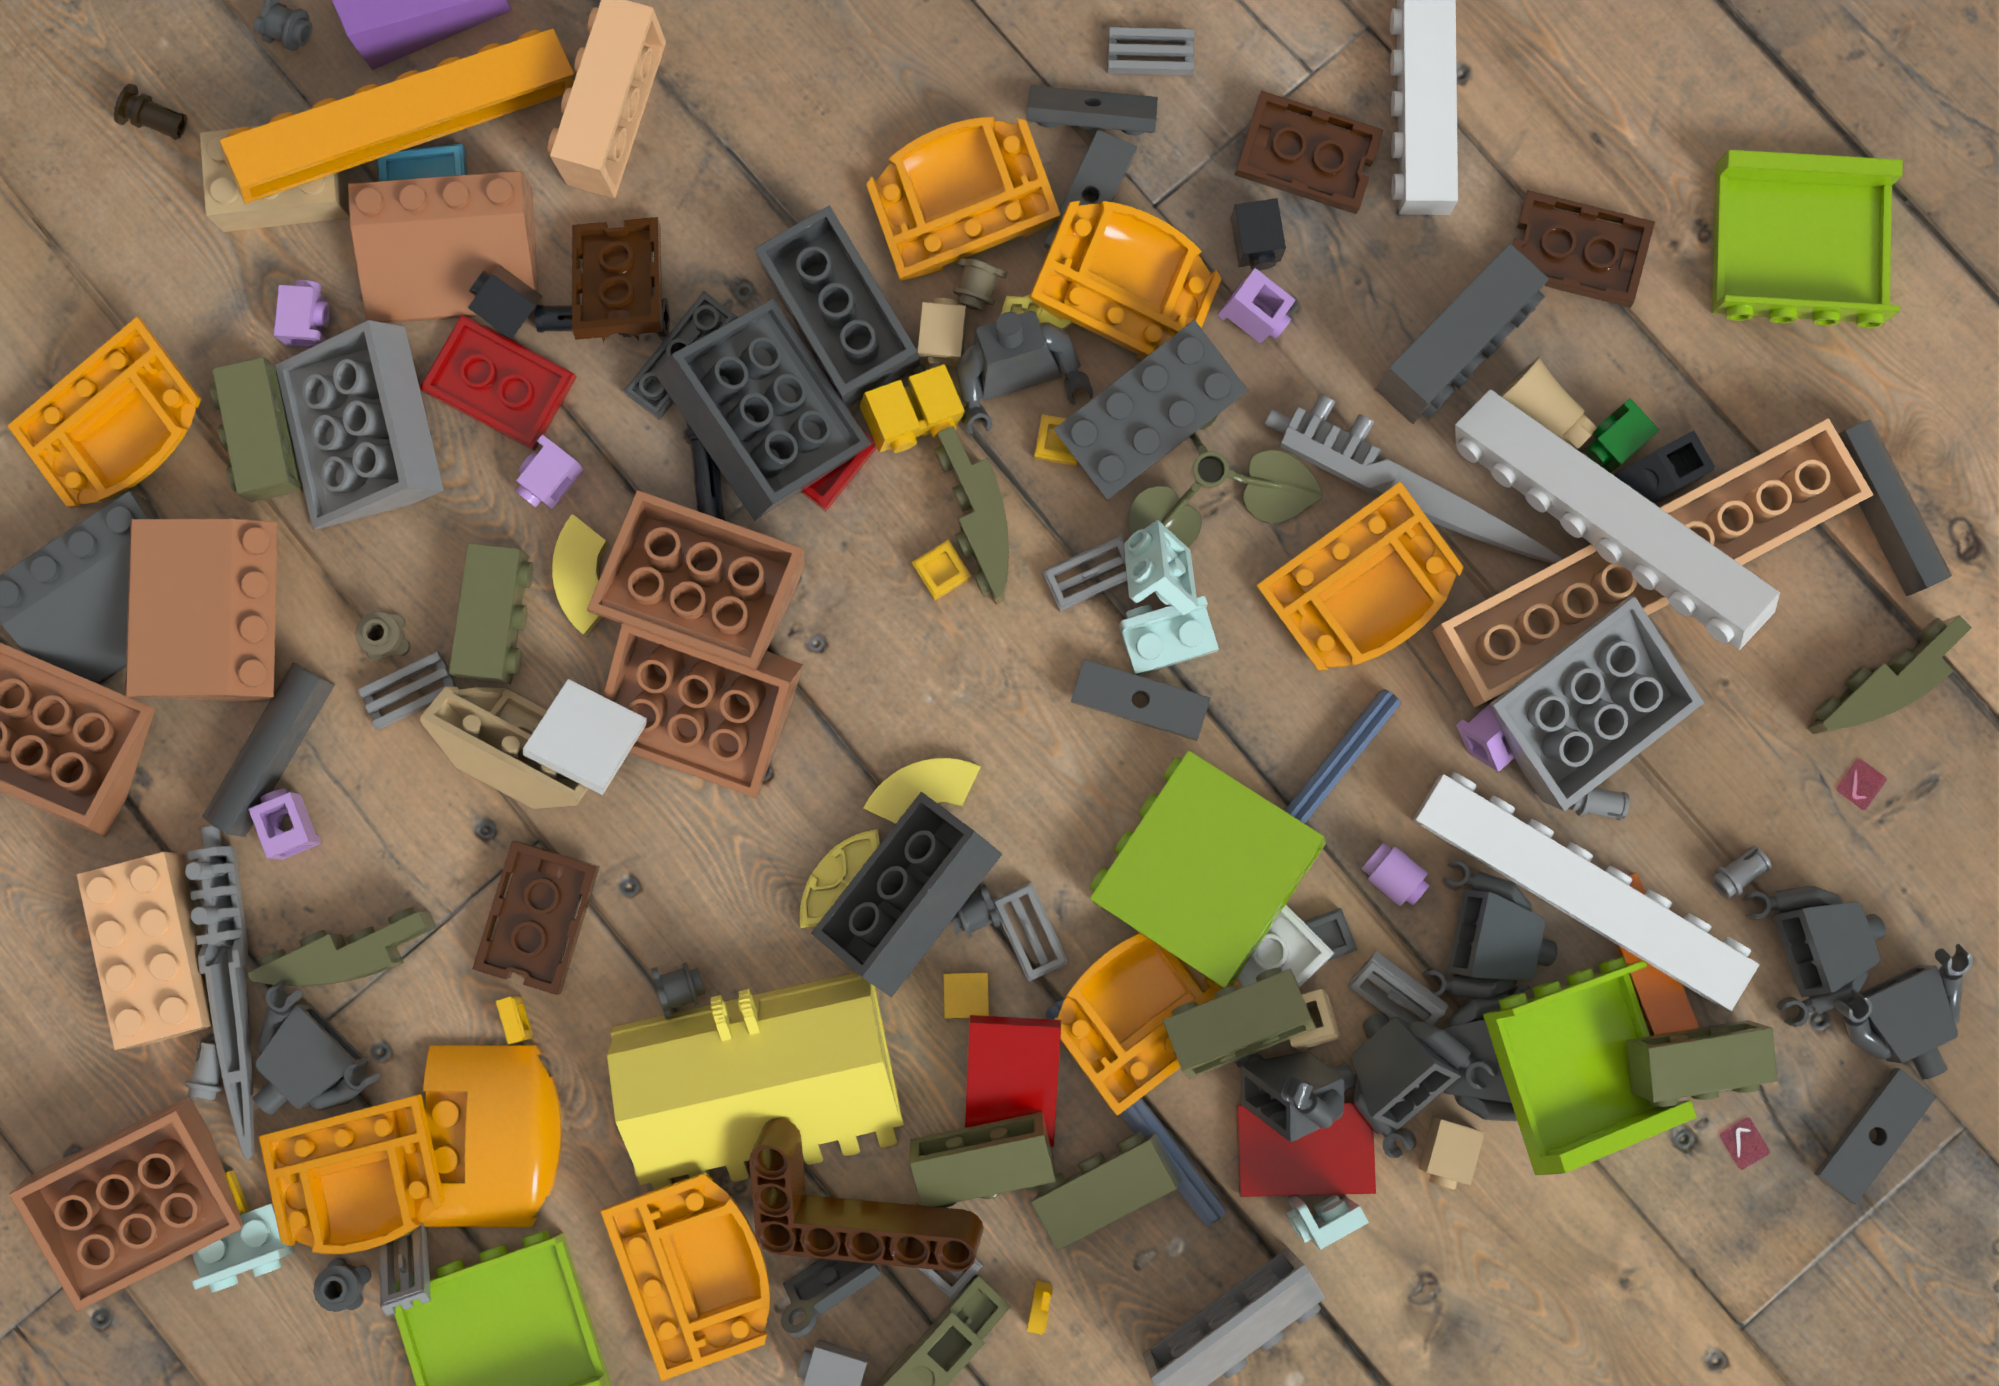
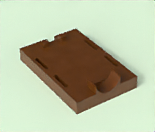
(1307, 153)
(1582, 251)
(616, 279)
(536, 917)

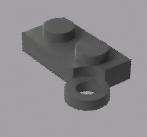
(822, 1288)

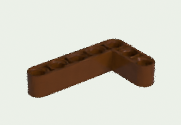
(849, 1228)

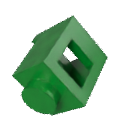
(1620, 437)

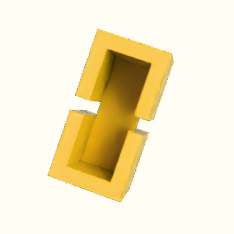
(902, 414)

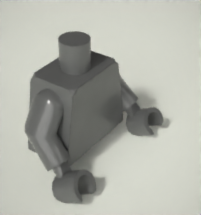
(1014, 356)
(1493, 938)
(1825, 943)
(1910, 1013)
(1470, 1029)
(305, 1057)
(1405, 1070)
(1294, 1092)

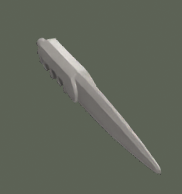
(1358, 464)
(223, 962)

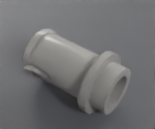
(1603, 803)
(1740, 872)
(205, 1073)

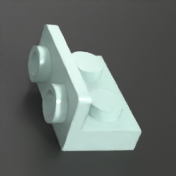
(1160, 565)
(1166, 636)
(1331, 1222)
(252, 1247)

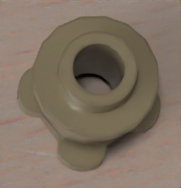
(977, 283)
(392, 641)

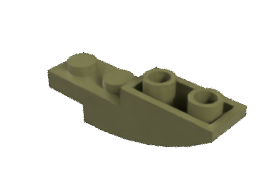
(985, 529)
(1890, 687)
(331, 961)
(950, 1339)

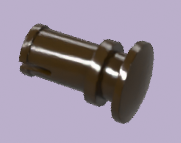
(145, 112)

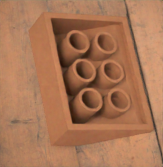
(432, 238)
(698, 580)
(201, 609)
(703, 709)
(67, 741)
(129, 1204)

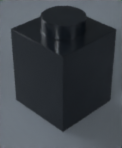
(1258, 234)
(503, 300)

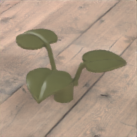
(1275, 491)

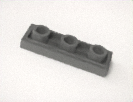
(1092, 110)
(1098, 174)
(700, 320)
(1167, 708)
(1893, 1114)

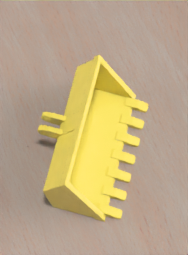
(712, 1076)

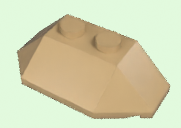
(485, 737)

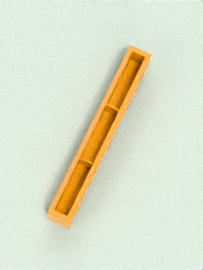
(396, 114)

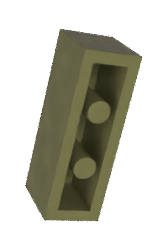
(255, 430)
(490, 614)
(1238, 1022)
(1701, 1062)
(982, 1161)
(1106, 1189)

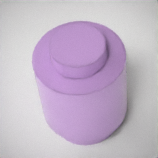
(1396, 875)

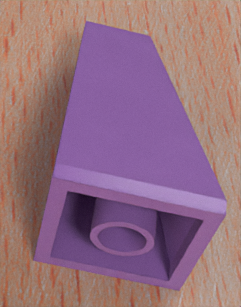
(397, 28)

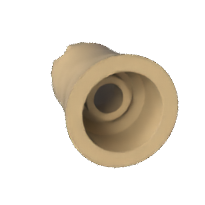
(1549, 404)

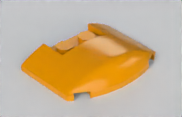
(961, 194)
(1124, 276)
(109, 419)
(1365, 583)
(1117, 1018)
(492, 1133)
(353, 1177)
(691, 1273)

